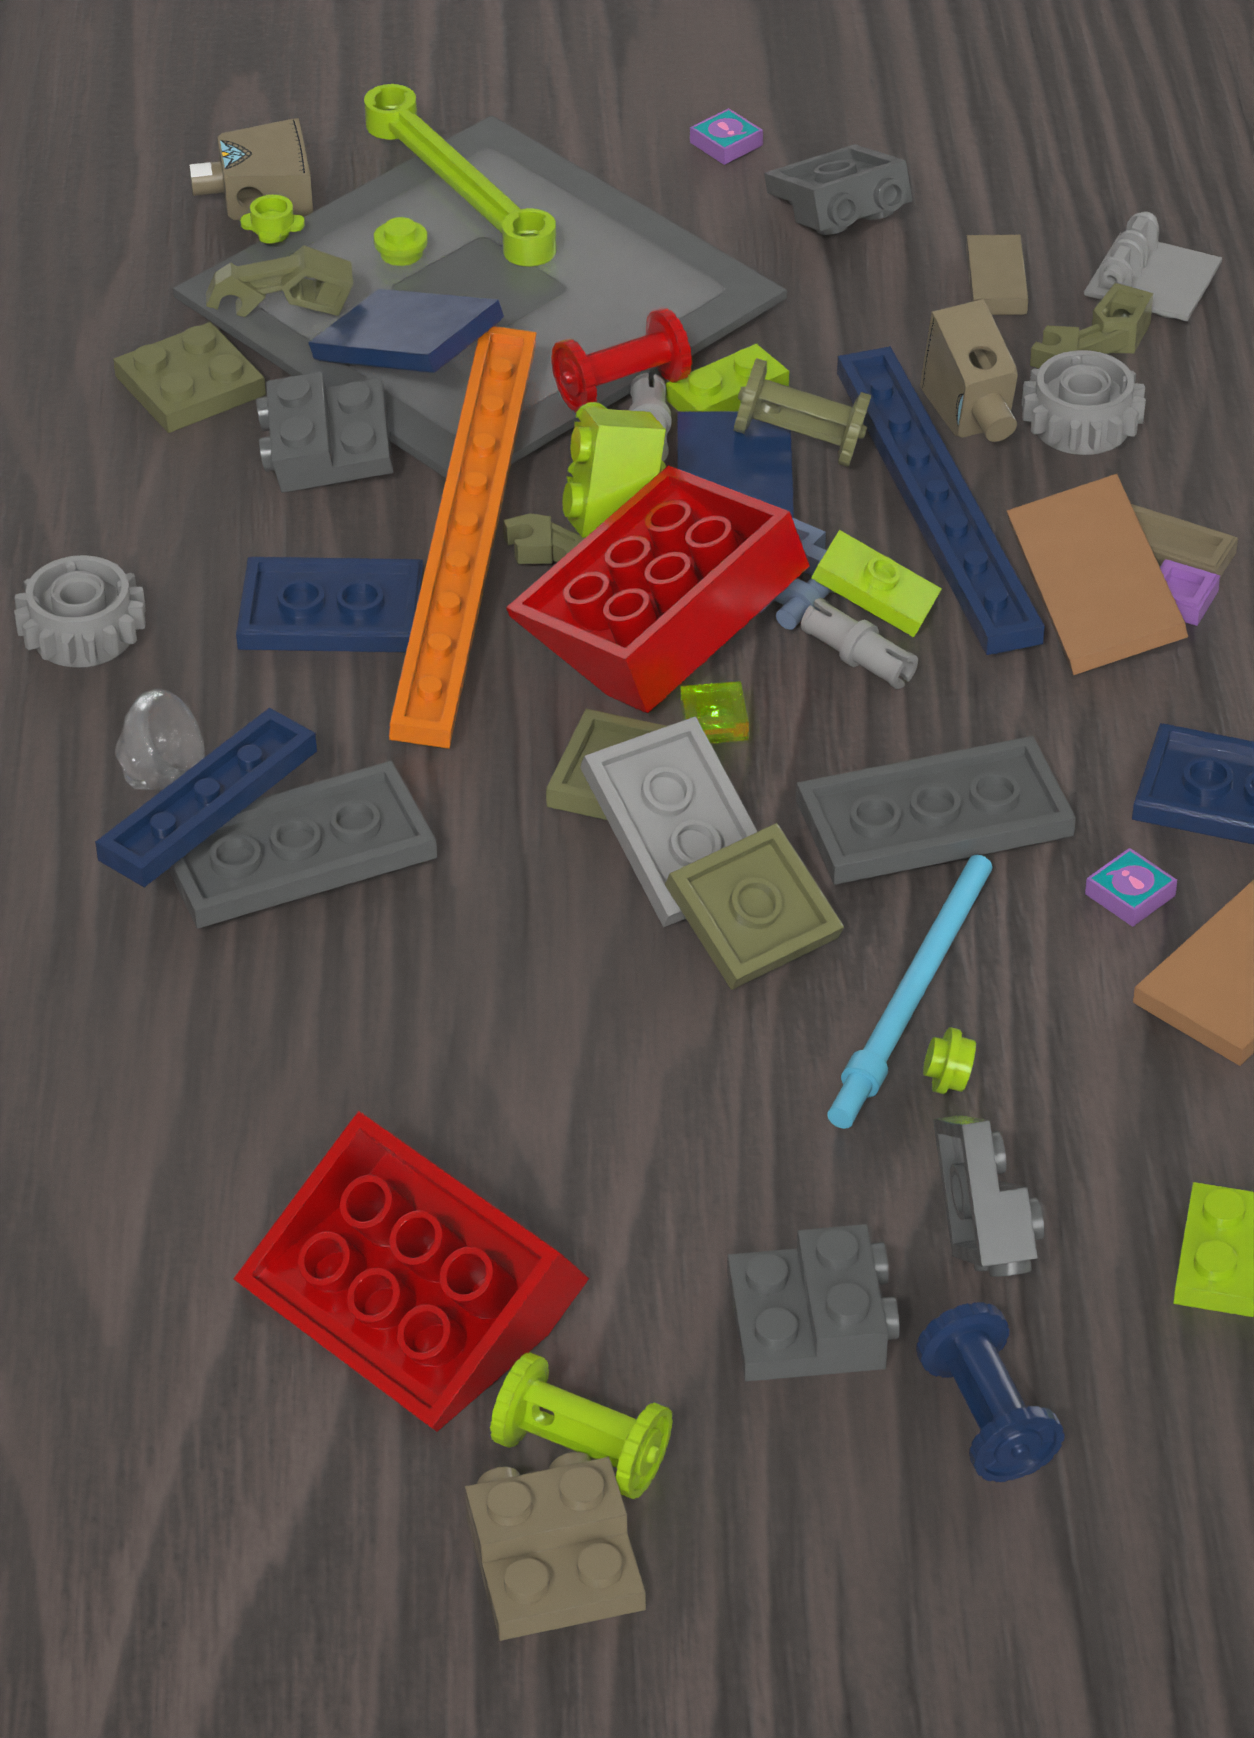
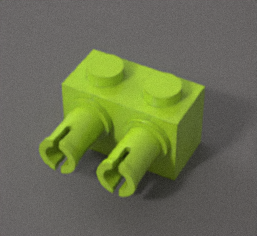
(611, 462)

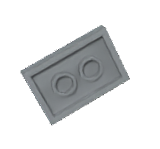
(666, 804)

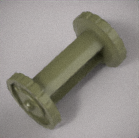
(802, 412)

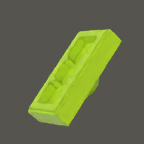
(876, 583)

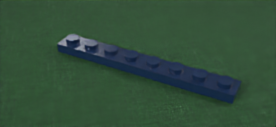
(941, 503)

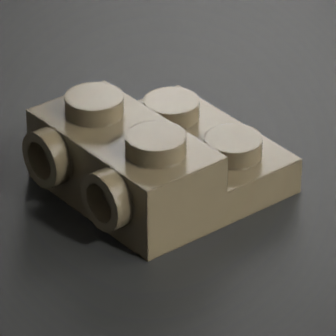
(553, 1546)

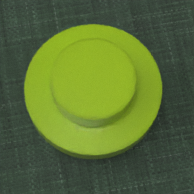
(400, 241)
(949, 1061)

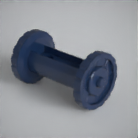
(1011, 1436)

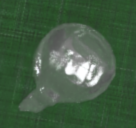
(158, 741)

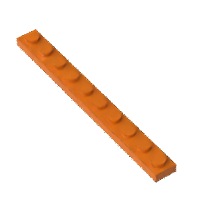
(463, 540)

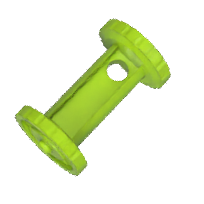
(581, 1425)

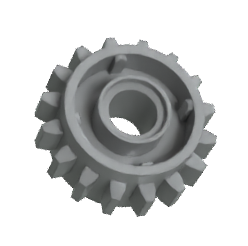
(1083, 402)
(80, 611)

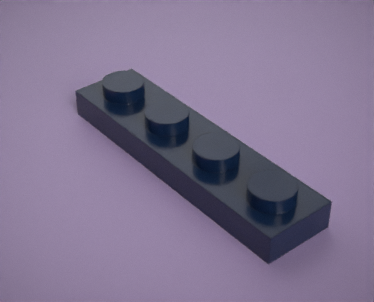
(206, 797)

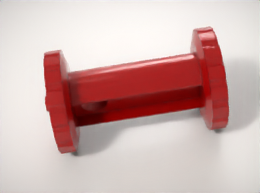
(662, 347)

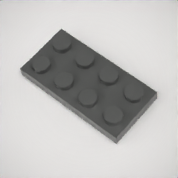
(934, 809)
(304, 845)

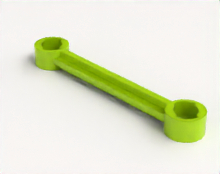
(526, 233)

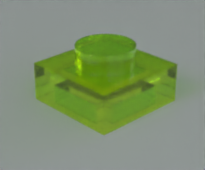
(718, 709)

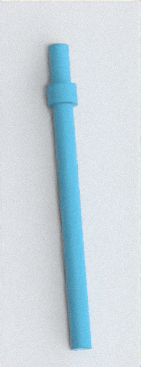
(868, 1066)

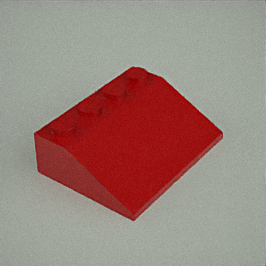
(662, 585)
(409, 1274)

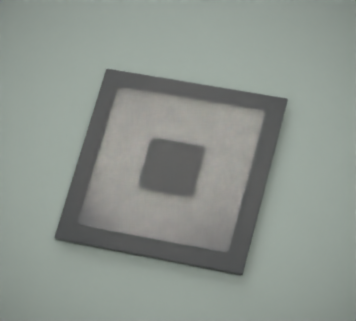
(601, 285)

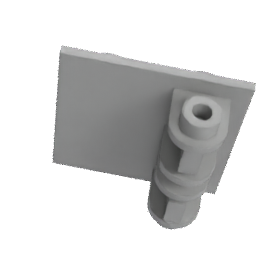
(1169, 271)

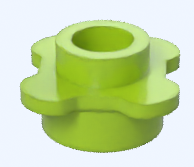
(272, 218)

